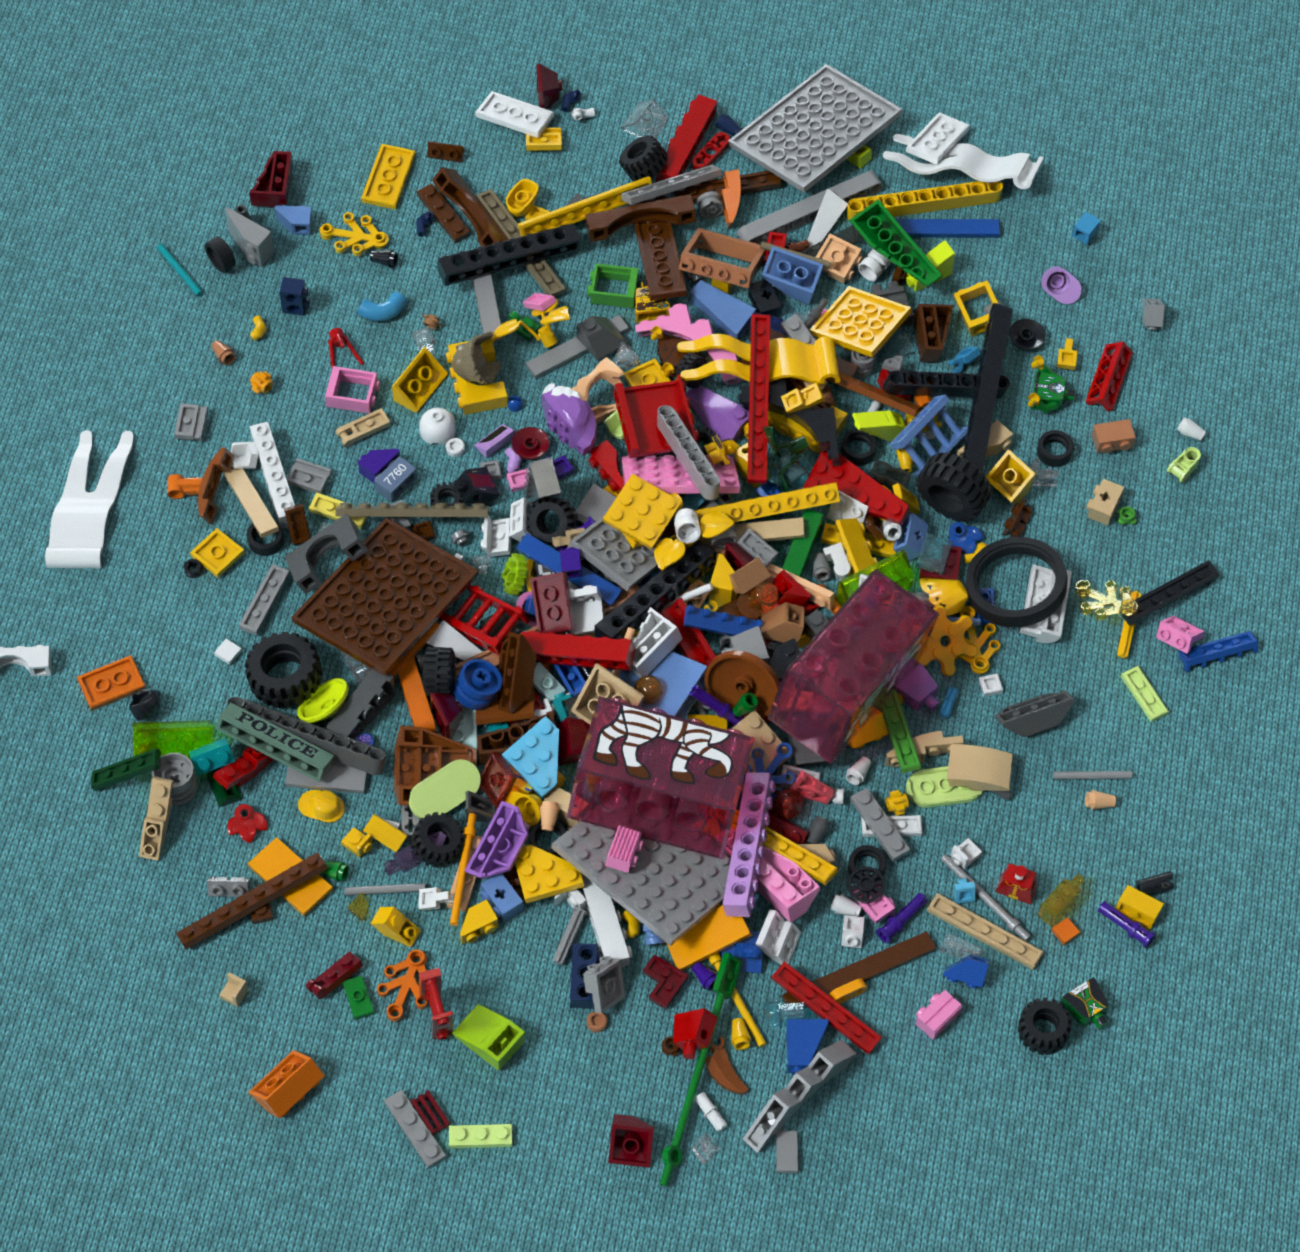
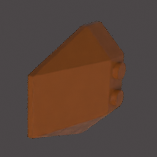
(421, 754)

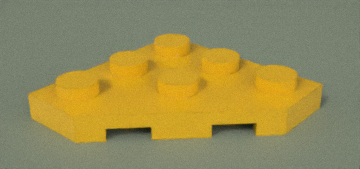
(545, 874)

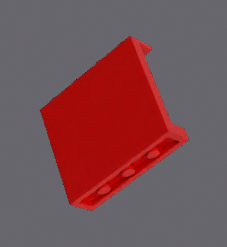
(639, 410)

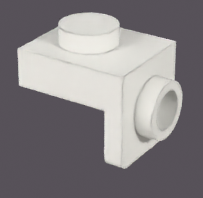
(965, 853)

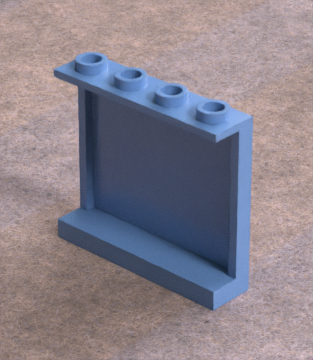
(677, 678)

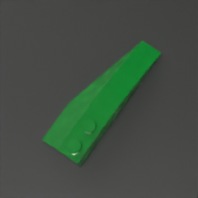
(892, 242)

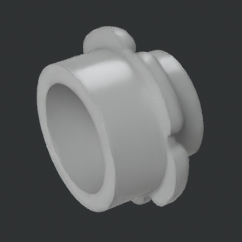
(460, 537)

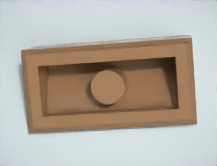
(749, 576)

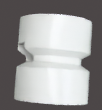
(873, 265)
(687, 525)

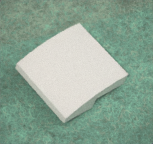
(778, 937)

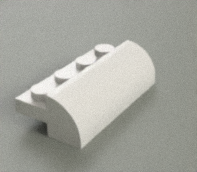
(1039, 587)

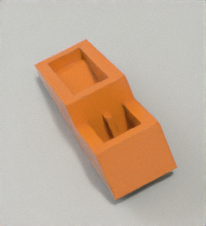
(731, 195)

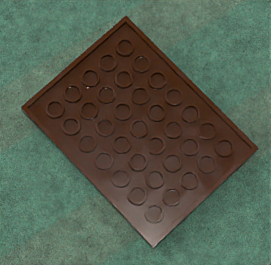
(385, 597)

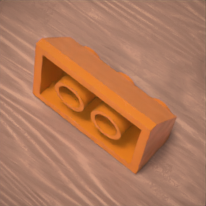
(287, 1084)

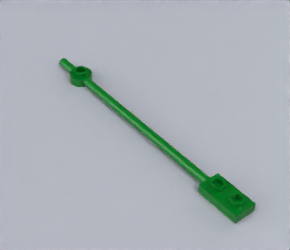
(724, 987)

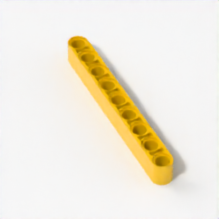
(931, 199)

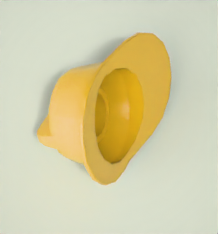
(528, 804)
(321, 805)

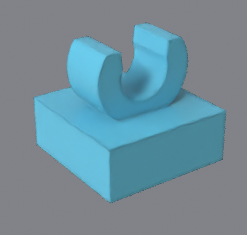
(964, 891)

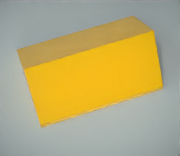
(418, 381)

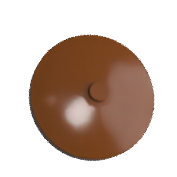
(740, 673)

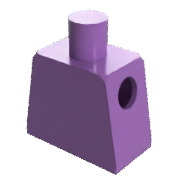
(919, 689)

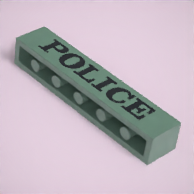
(275, 742)

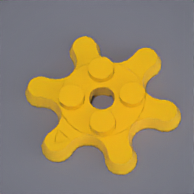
(956, 646)

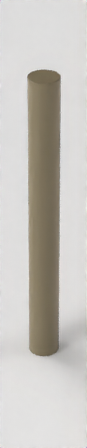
(766, 246)

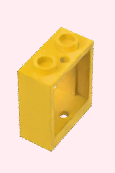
(979, 324)

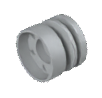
(181, 770)

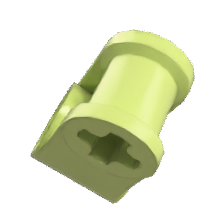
(1182, 466)

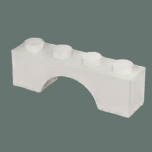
(34, 659)

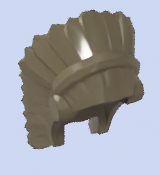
(470, 361)

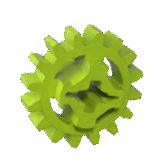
(515, 574)

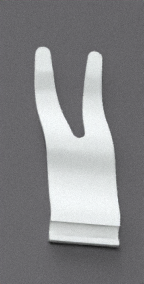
(974, 163)
(81, 516)

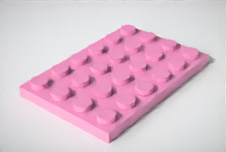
(671, 476)

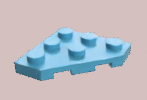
(536, 756)

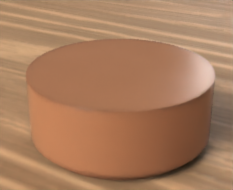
(596, 1022)

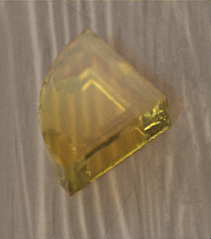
(359, 907)

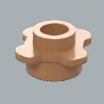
(431, 321)

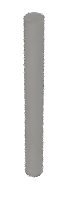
(1093, 775)
(384, 889)

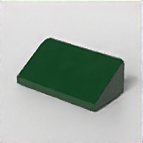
(222, 795)

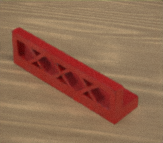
(1113, 374)
(693, 643)

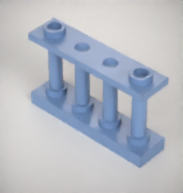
(915, 427)

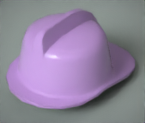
(1061, 285)

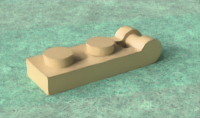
(363, 427)

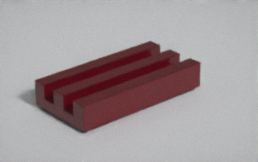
(421, 1098)

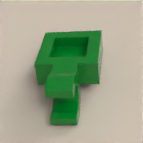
(521, 330)

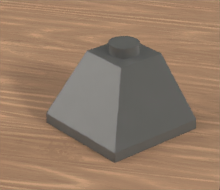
(599, 336)

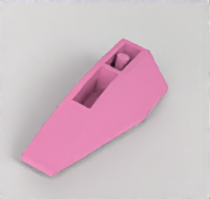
(782, 883)

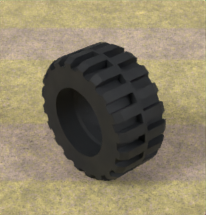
(953, 487)
(280, 649)

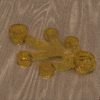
(1126, 606)

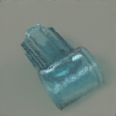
(776, 1012)

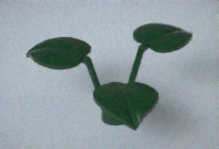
(795, 447)

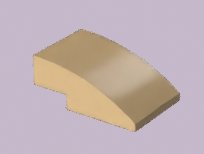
(979, 768)

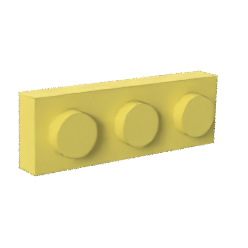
(326, 507)

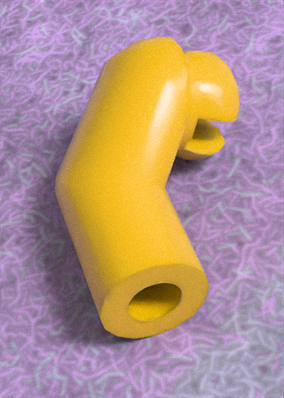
(260, 328)
(633, 924)

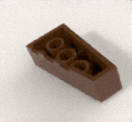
(503, 739)

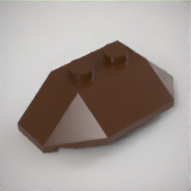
(517, 672)

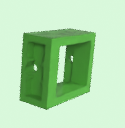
(614, 273)

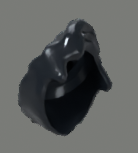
(144, 704)

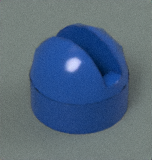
(515, 403)

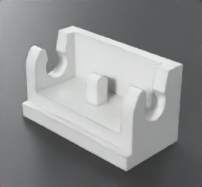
(518, 519)

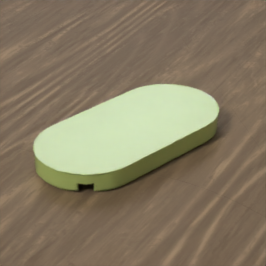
(444, 788)
(931, 789)

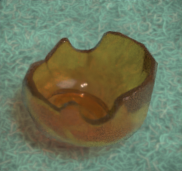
(650, 687)

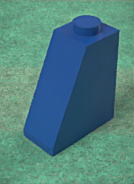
(803, 1041)

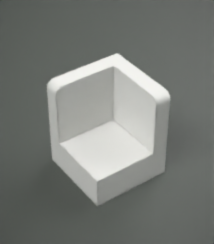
(244, 455)

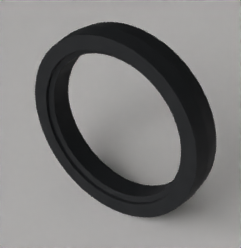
(1022, 617)

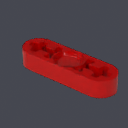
(711, 145)

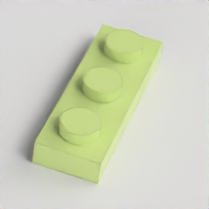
(480, 1136)

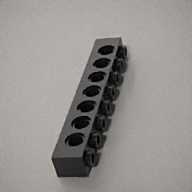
(508, 254)
(657, 592)

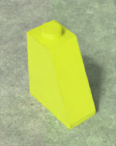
(942, 258)

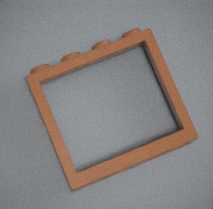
(726, 246)

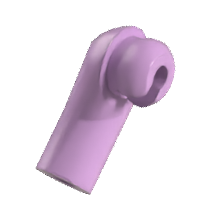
(514, 460)

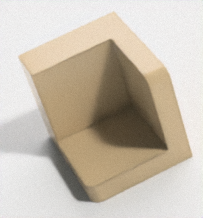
(234, 990)

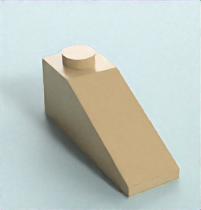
(999, 440)

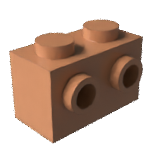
(1113, 436)

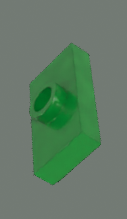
(358, 998)

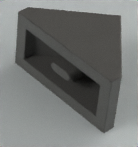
(480, 806)

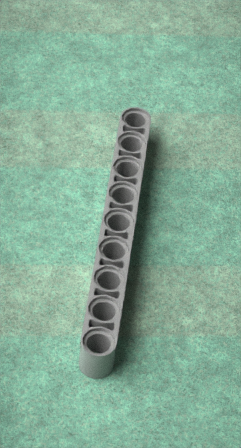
(807, 209)

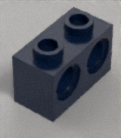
(294, 296)

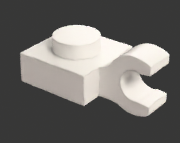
(432, 897)

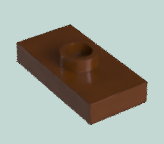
(297, 524)
(874, 526)

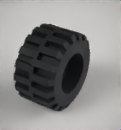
(643, 158)
(538, 514)
(439, 670)
(430, 852)
(1048, 1011)

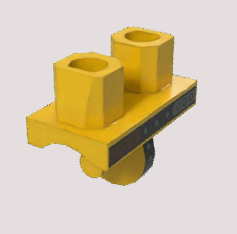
(717, 451)

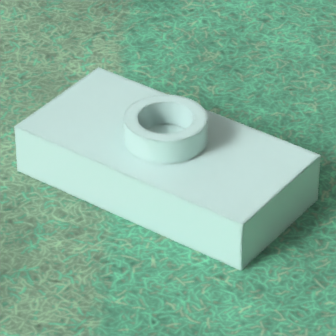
(546, 683)

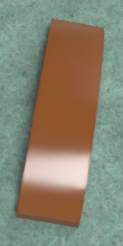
(220, 463)

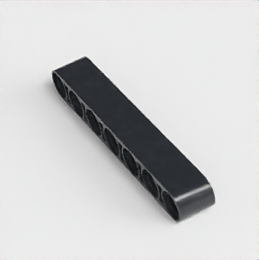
(937, 381)

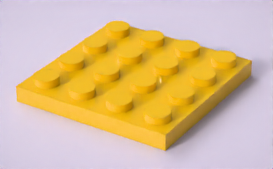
(861, 321)

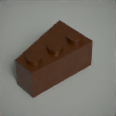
(931, 329)

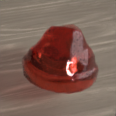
(787, 804)

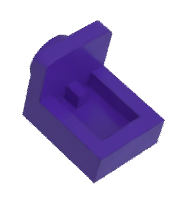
(562, 467)

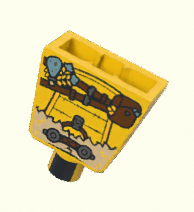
(648, 309)

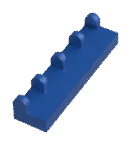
(717, 622)
(1219, 649)

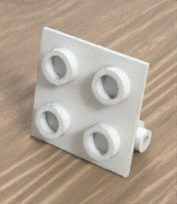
(847, 508)

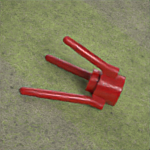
(339, 339)

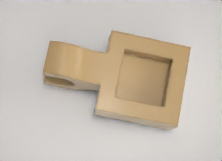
(565, 540)

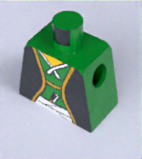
(1087, 1004)

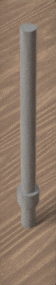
(1012, 923)

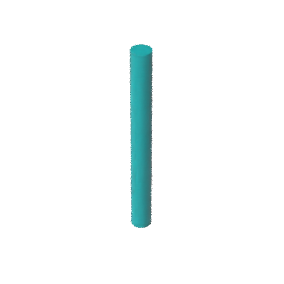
(178, 268)

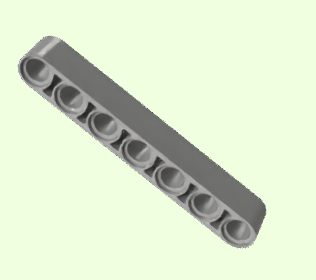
(688, 452)

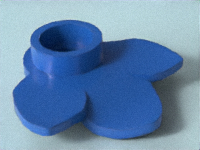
(966, 538)

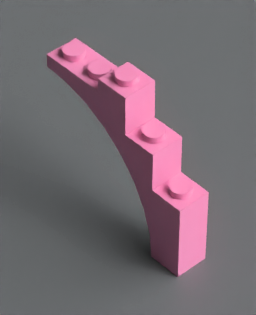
(680, 325)

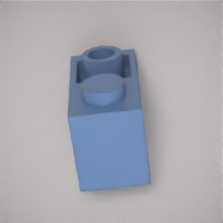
(295, 218)

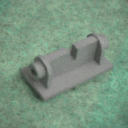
(227, 888)

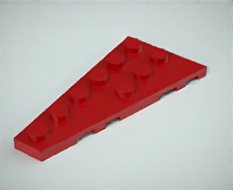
(859, 486)

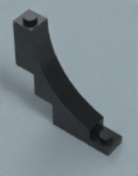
(817, 422)

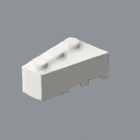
(653, 642)

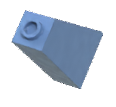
(727, 312)

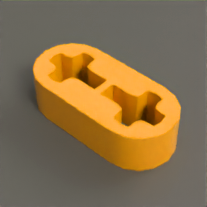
(848, 990)

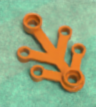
(406, 982)

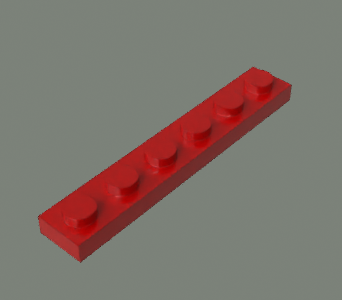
(826, 1007)

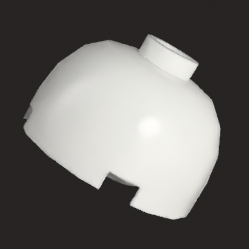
(437, 426)

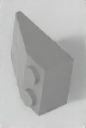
(250, 237)

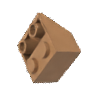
(783, 623)

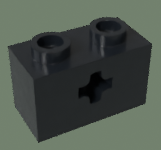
(764, 298)

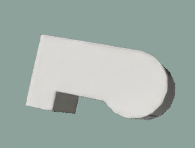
(838, 557)

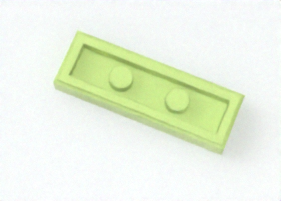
(1144, 694)

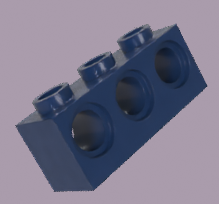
(579, 967)

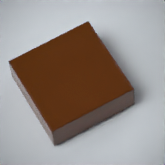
(424, 530)

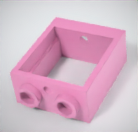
(352, 376)

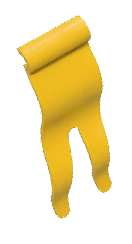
(786, 359)

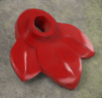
(246, 825)

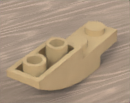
(927, 744)
(157, 818)

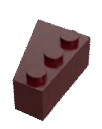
(274, 183)

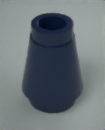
(728, 125)

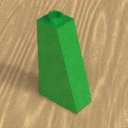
(802, 548)

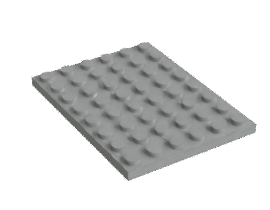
(815, 127)
(664, 891)

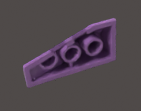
(718, 413)

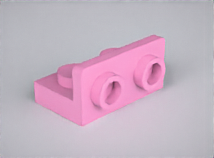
(1178, 633)
(880, 909)

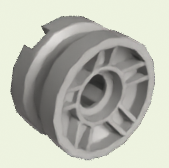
(710, 204)
(727, 537)

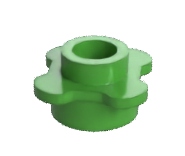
(1126, 511)

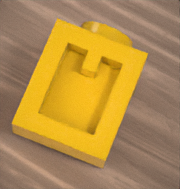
(357, 842)

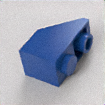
(969, 970)

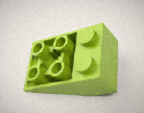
(490, 1036)

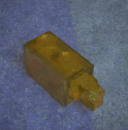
(1060, 900)

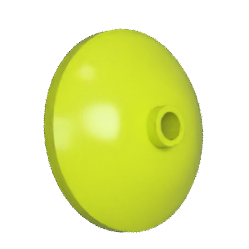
(324, 702)

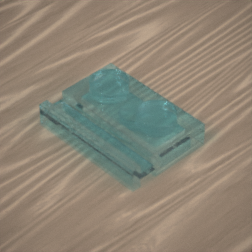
(933, 553)

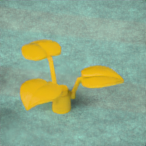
(545, 332)
(670, 551)

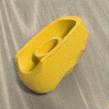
(522, 197)

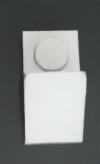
(573, 897)

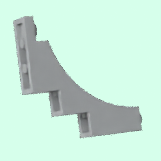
(803, 1085)

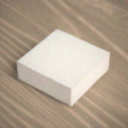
(227, 651)
(990, 685)

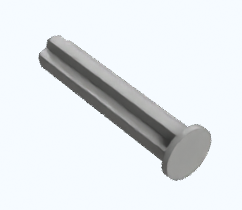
(569, 935)

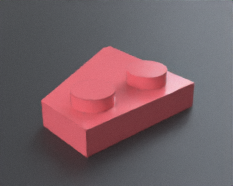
(812, 788)

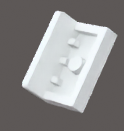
(496, 536)

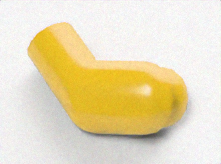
(968, 557)

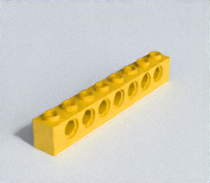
(776, 503)

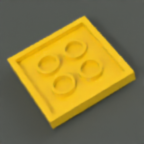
(642, 511)

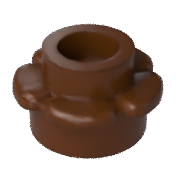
(666, 1049)

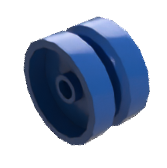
(477, 684)

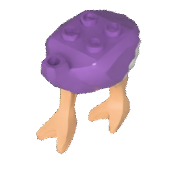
(569, 411)

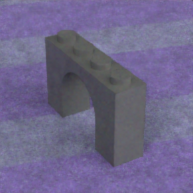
(304, 559)

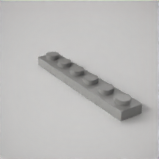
(671, 184)

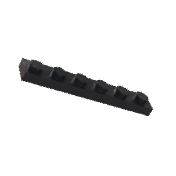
(1173, 591)

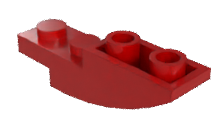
(242, 769)

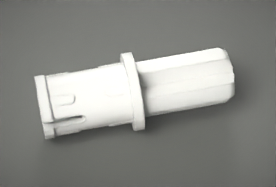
(710, 1111)

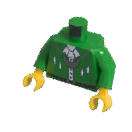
(1048, 389)

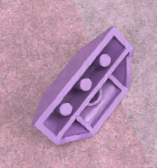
(499, 843)

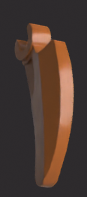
(722, 1070)

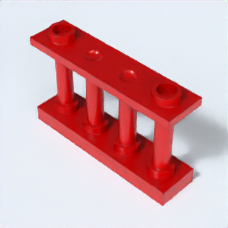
(481, 637)
(430, 991)

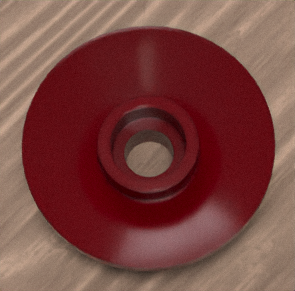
(530, 437)

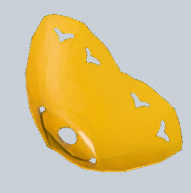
(949, 591)

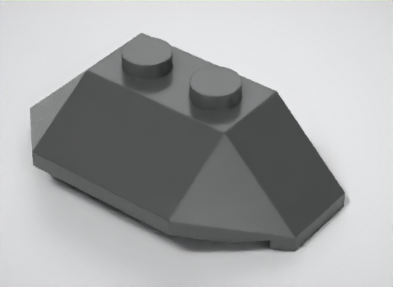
(1035, 713)

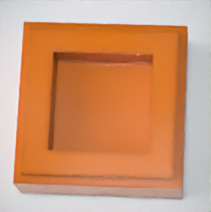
(1065, 931)

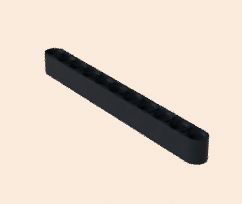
(987, 385)

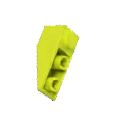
(880, 423)

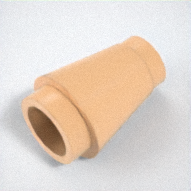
(1099, 800)
(549, 813)

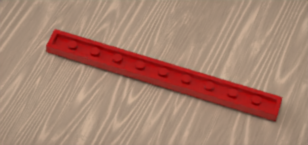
(758, 398)

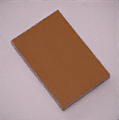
(494, 715)

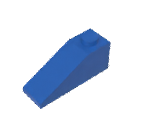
(572, 678)

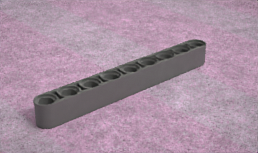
(343, 748)

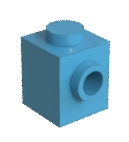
(1086, 228)

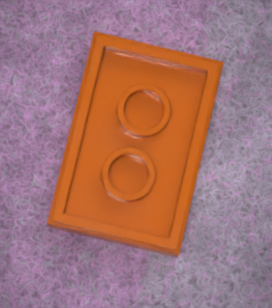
(111, 683)

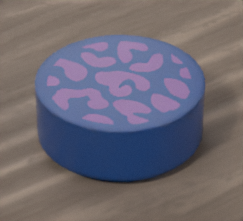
(365, 738)

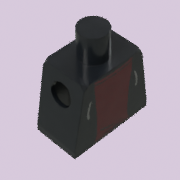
(477, 486)

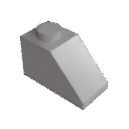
(1152, 313)

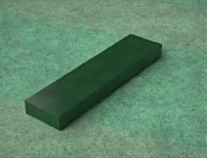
(126, 769)

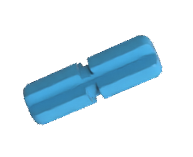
(948, 703)

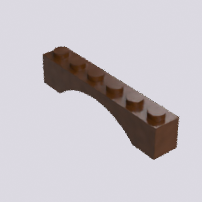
(454, 187)
(673, 210)

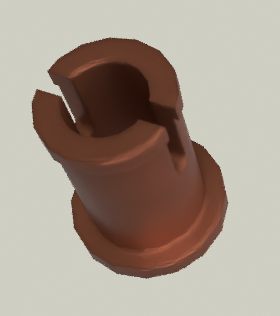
(798, 246)

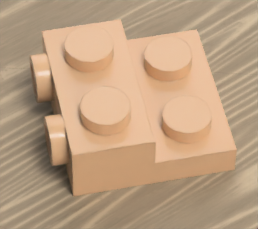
(842, 258)

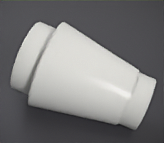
(1191, 429)
(891, 530)
(857, 772)
(845, 906)

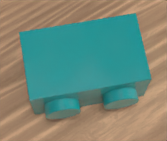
(211, 756)

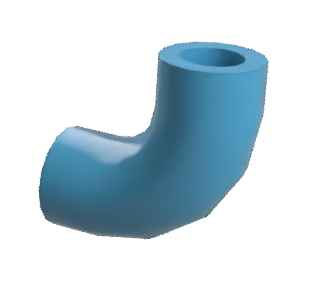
(383, 311)

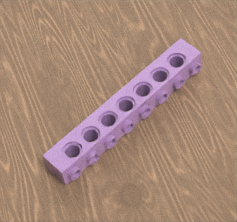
(748, 845)

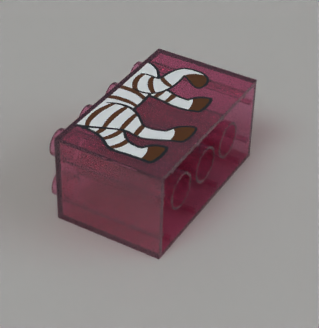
(852, 666)
(660, 776)

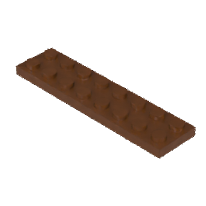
(660, 258)

